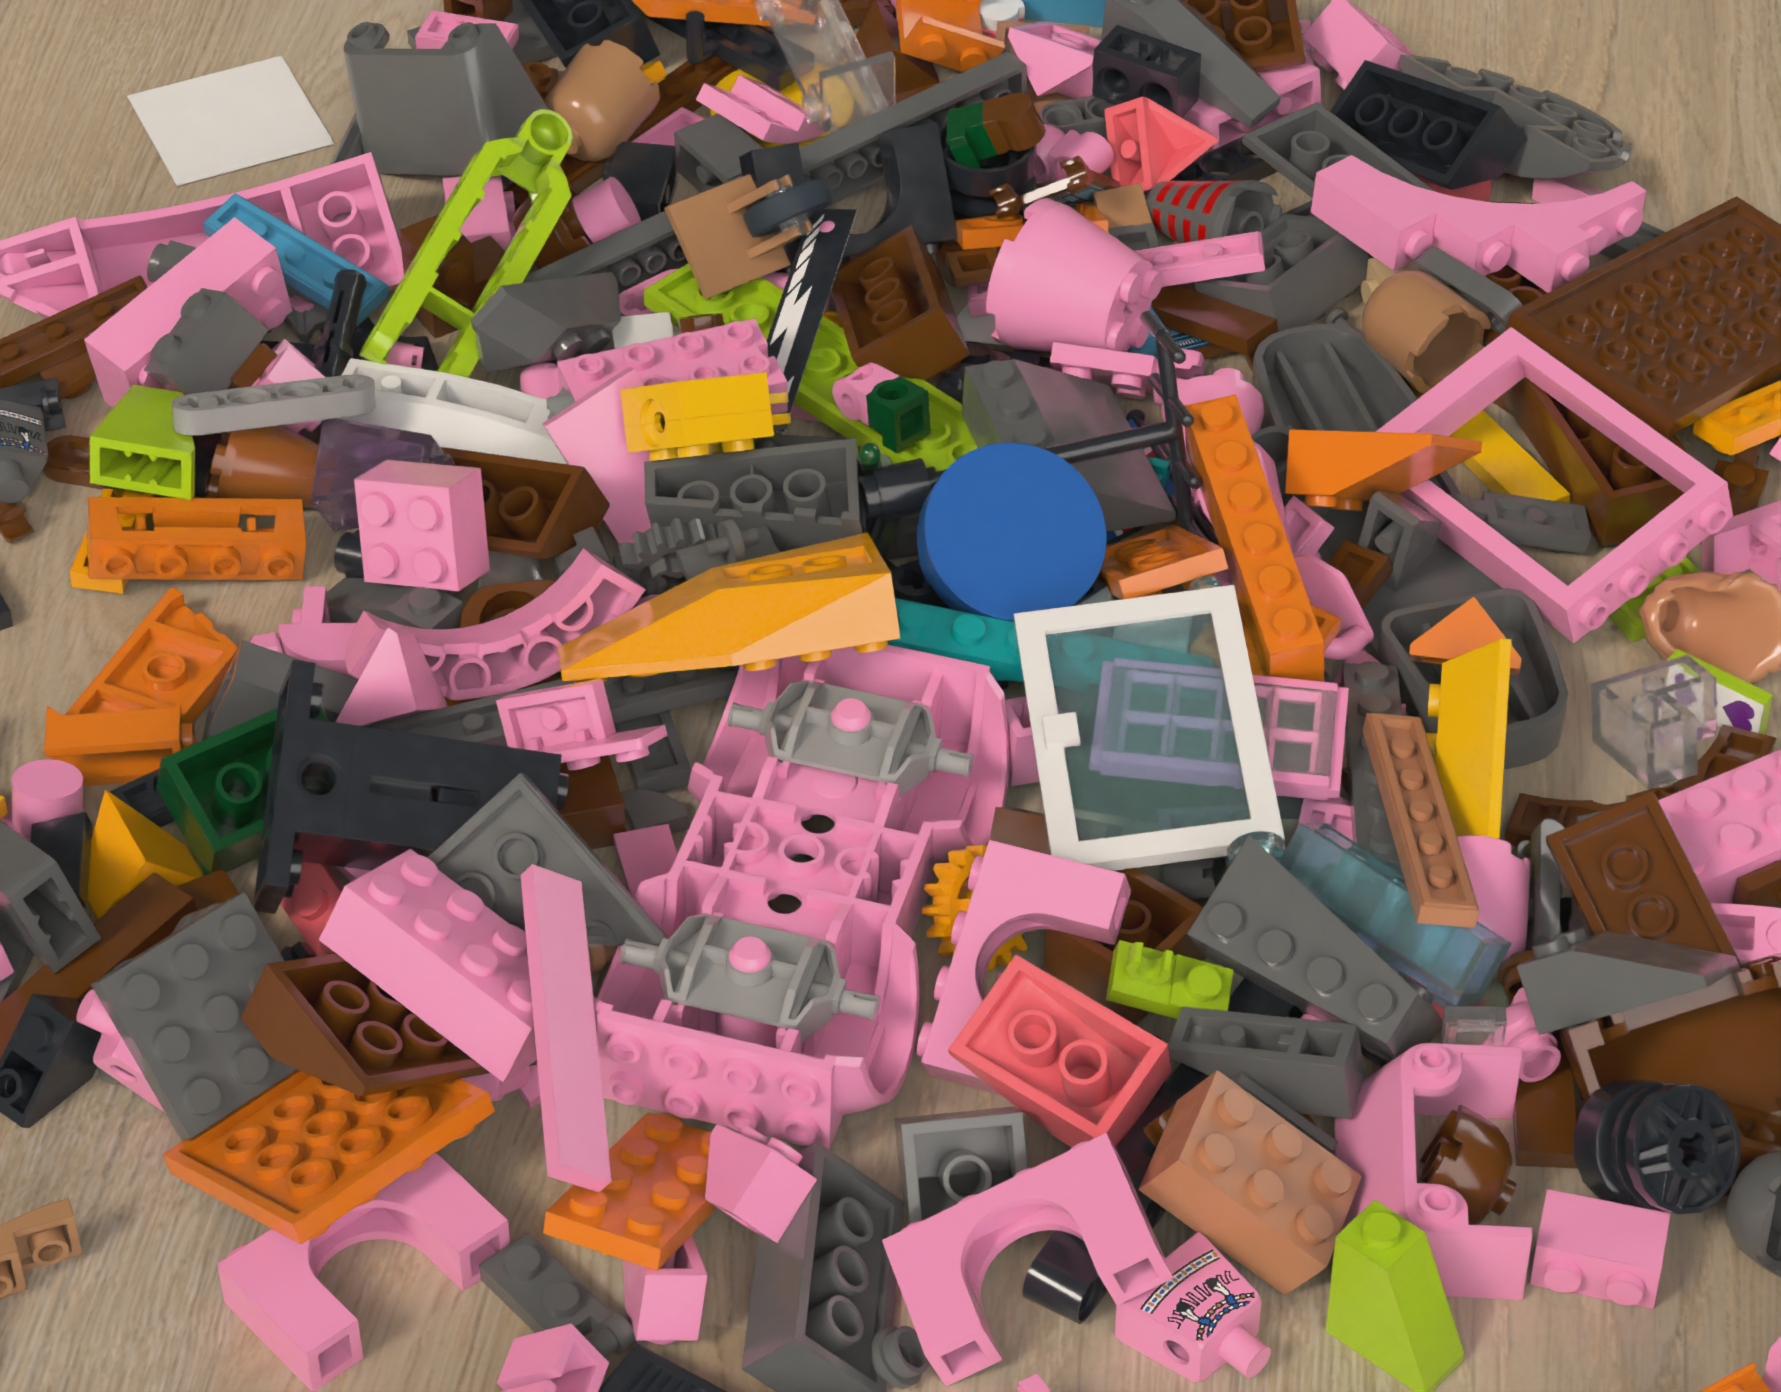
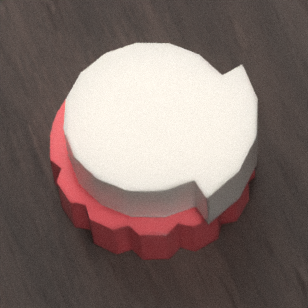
(1000, 10)

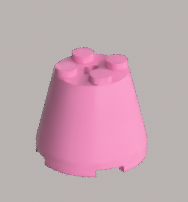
(1069, 284)

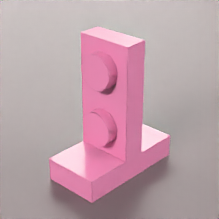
(1746, 543)

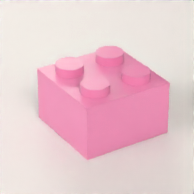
(422, 525)

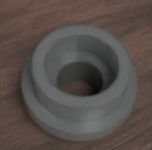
(898, 1356)

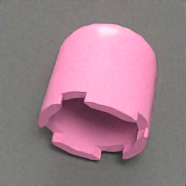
(1499, 887)

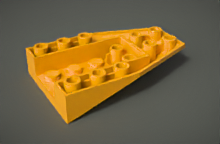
(749, 616)

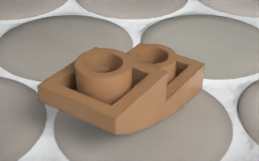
(34, 1241)

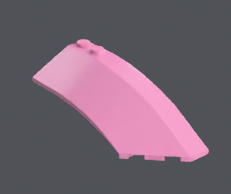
(76, 259)

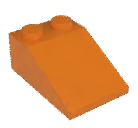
(1351, 466)

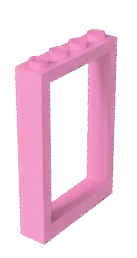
(1628, 567)

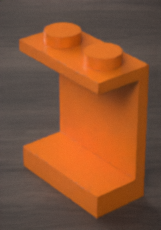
(945, 33)

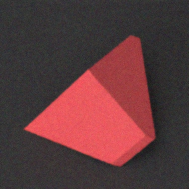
(1151, 143)

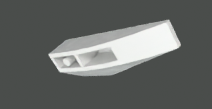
(458, 411)

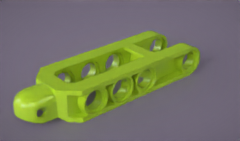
(531, 162)

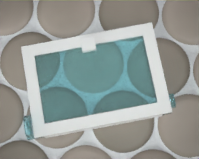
(1148, 729)

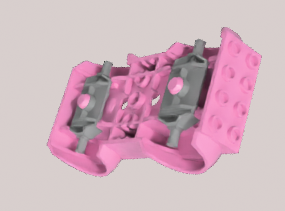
(817, 1006)

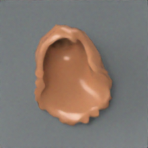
(1718, 619)

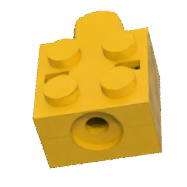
(700, 416)

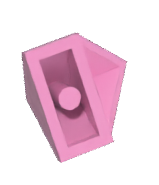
(393, 683)

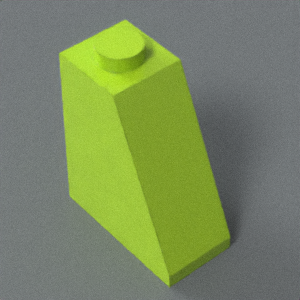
(141, 449)
(1392, 1300)

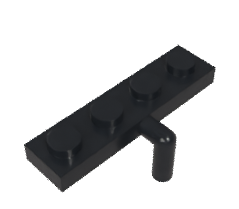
(737, 44)

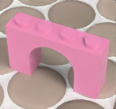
(1012, 895)
(948, 1254)
(276, 1281)

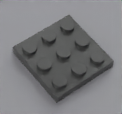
(184, 1012)

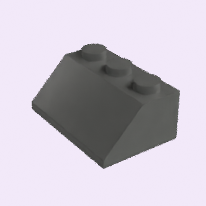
(1303, 276)

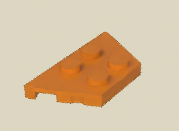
(163, 662)

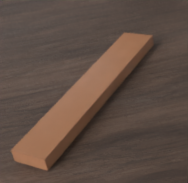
(1420, 821)

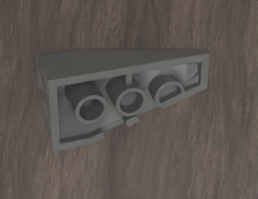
(1224, 74)

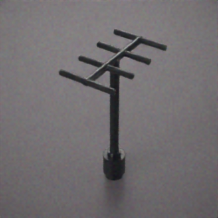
(904, 486)

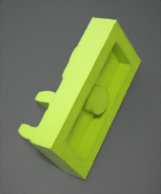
(1166, 981)

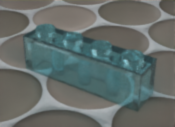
(1376, 906)

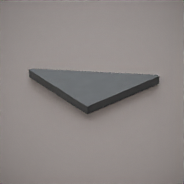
(526, 829)

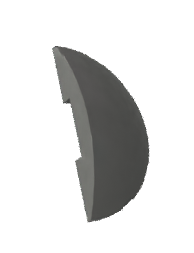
(1560, 133)

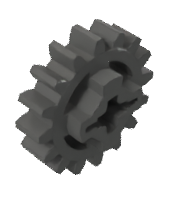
(653, 554)

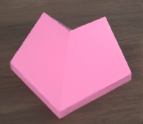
(1056, 58)

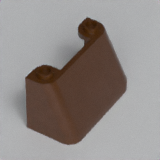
(1708, 1037)

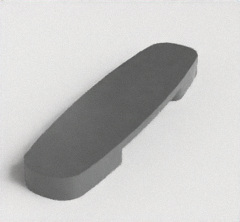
(1338, 382)

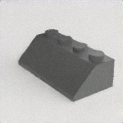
(1314, 140)
(824, 1285)

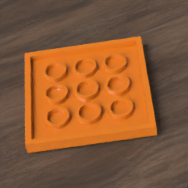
(318, 1151)

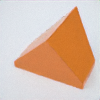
(1458, 634)

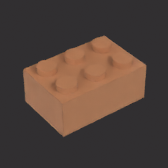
(1251, 1183)

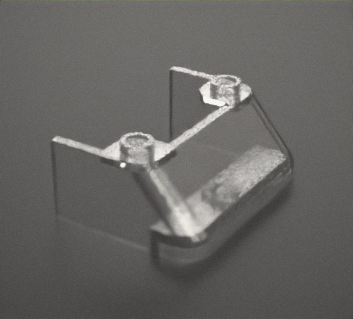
(829, 62)

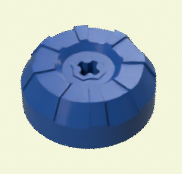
(1011, 532)

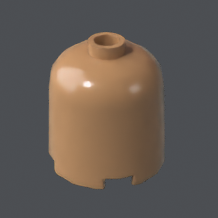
(602, 99)
(1422, 327)

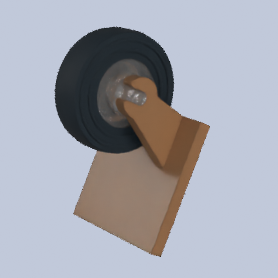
(732, 228)

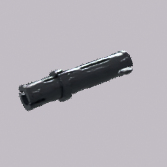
(334, 349)

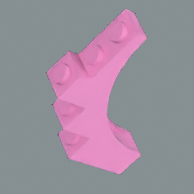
(1538, 240)

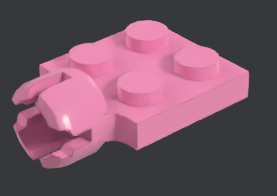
(1120, 369)

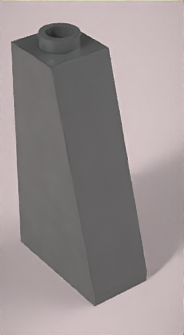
(40, 903)

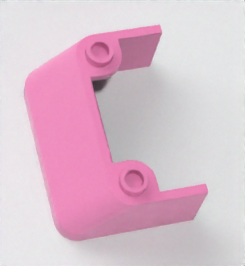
(1382, 1149)

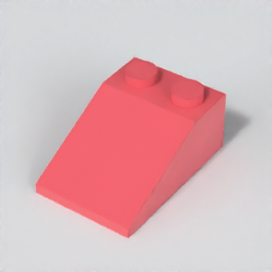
(1062, 1056)

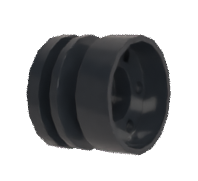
(971, 186)
(1657, 1145)

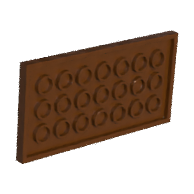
(1674, 319)

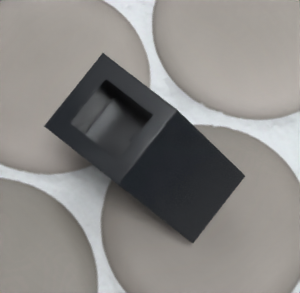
(45, 1059)

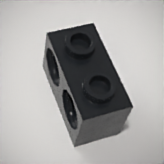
(1141, 65)

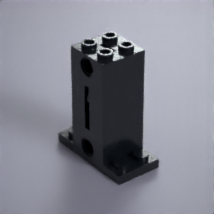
(375, 790)

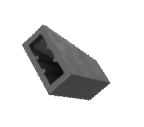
(254, 687)

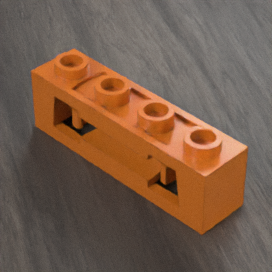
(195, 539)

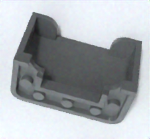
(436, 105)

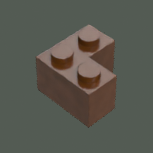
(461, 272)

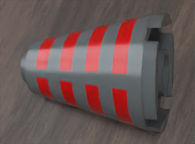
(1211, 208)

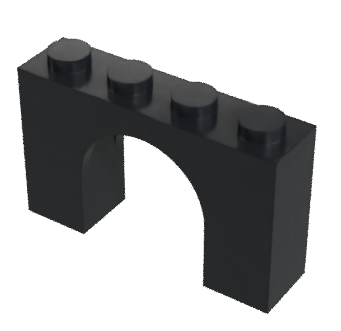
(914, 185)

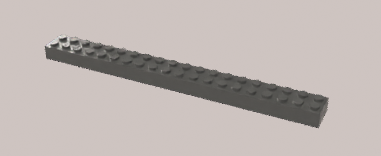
(844, 159)

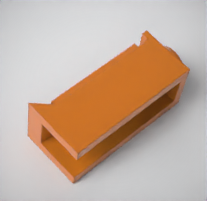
(117, 743)

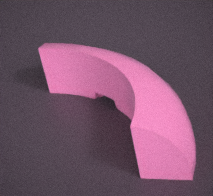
(515, 647)

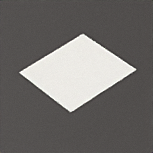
(230, 120)

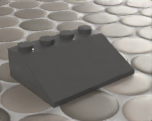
(1050, 408)

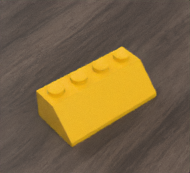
(1472, 736)

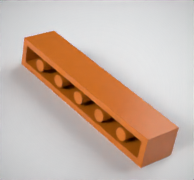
(1254, 542)

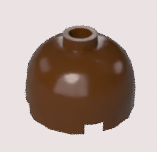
(1473, 1160)

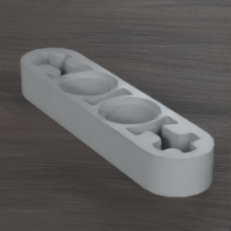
(273, 404)

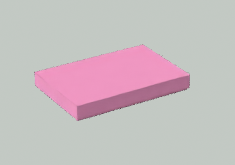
(594, 437)

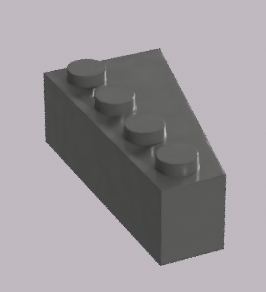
(1303, 953)

